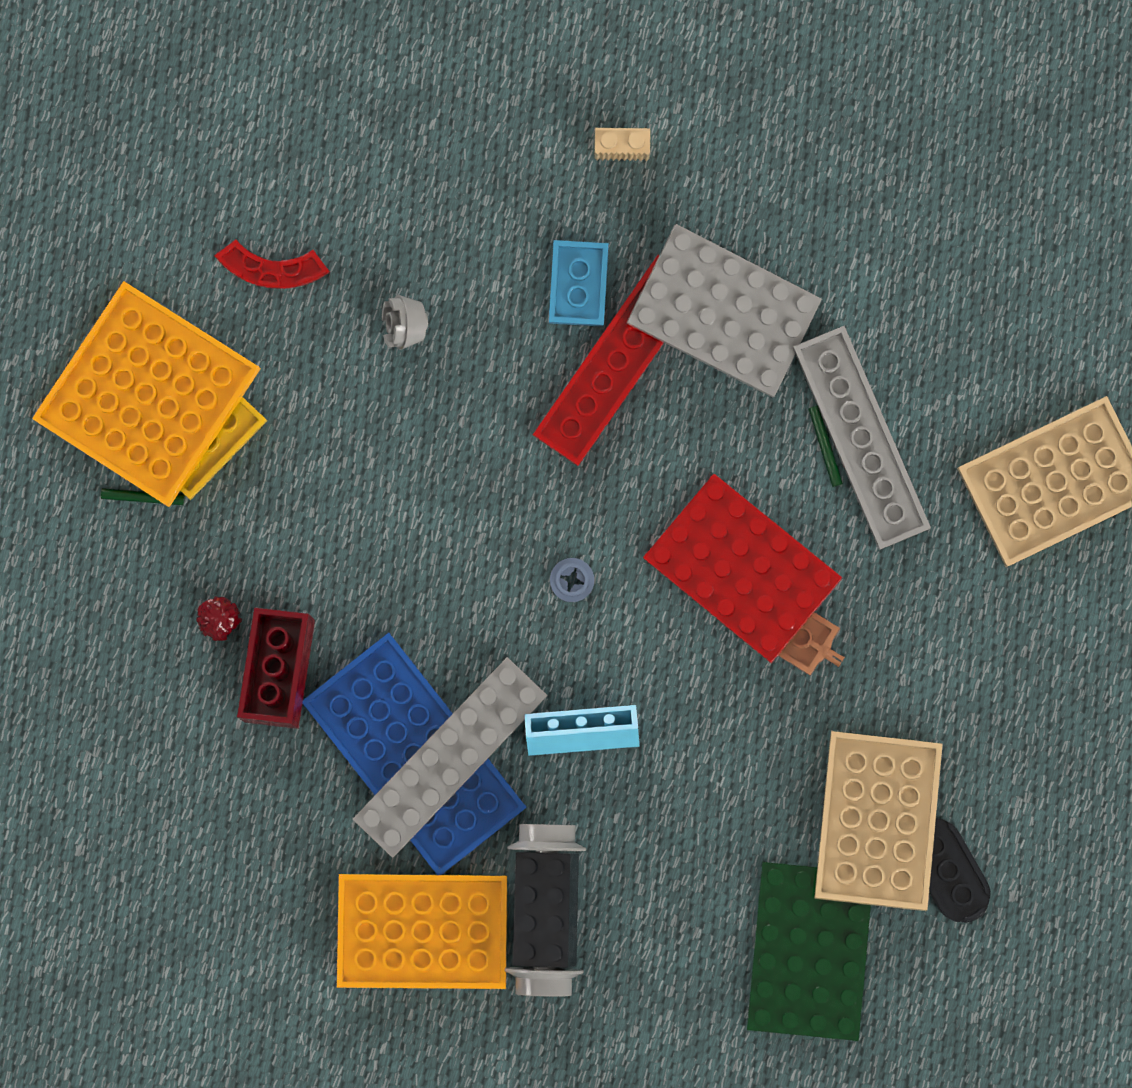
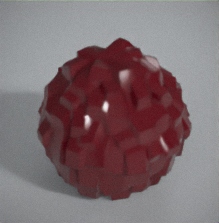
(218, 618)

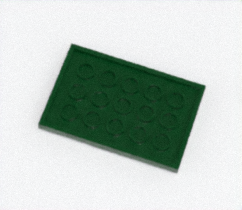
(806, 958)

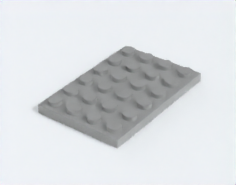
(724, 310)

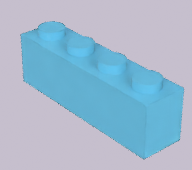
(582, 730)

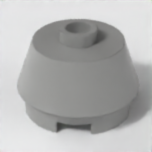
(404, 322)

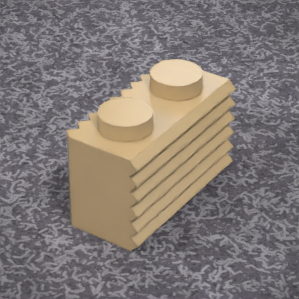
(622, 143)

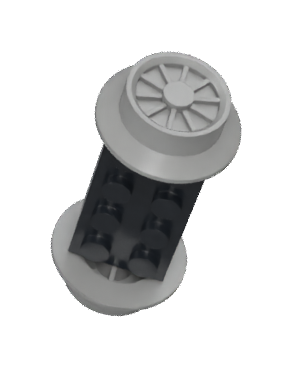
(545, 910)

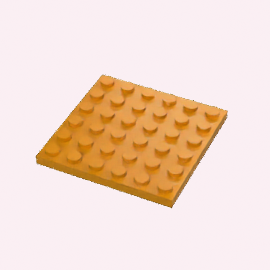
(146, 393)

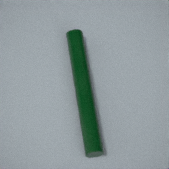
(825, 446)
(136, 496)

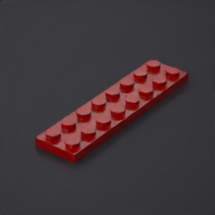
(599, 384)

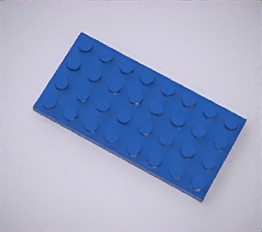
(379, 717)

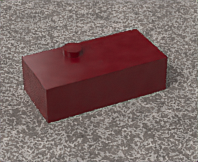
(276, 668)

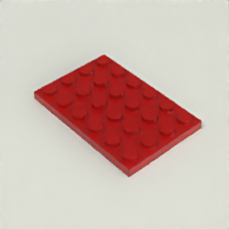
(742, 568)

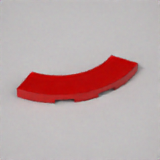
(270, 273)

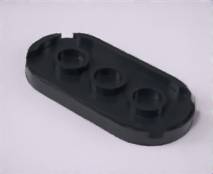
(956, 876)

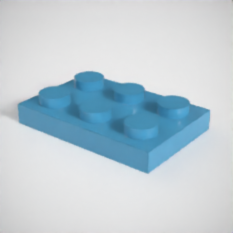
(578, 283)

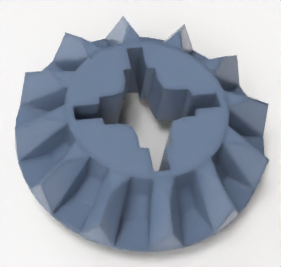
(565, 568)

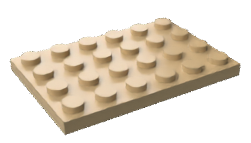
(1053, 481)
(878, 821)

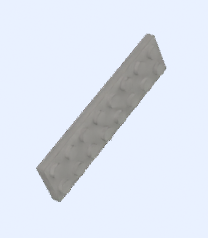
(861, 437)
(449, 757)

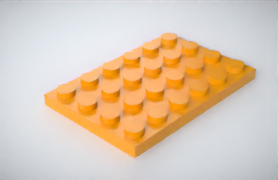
(422, 931)

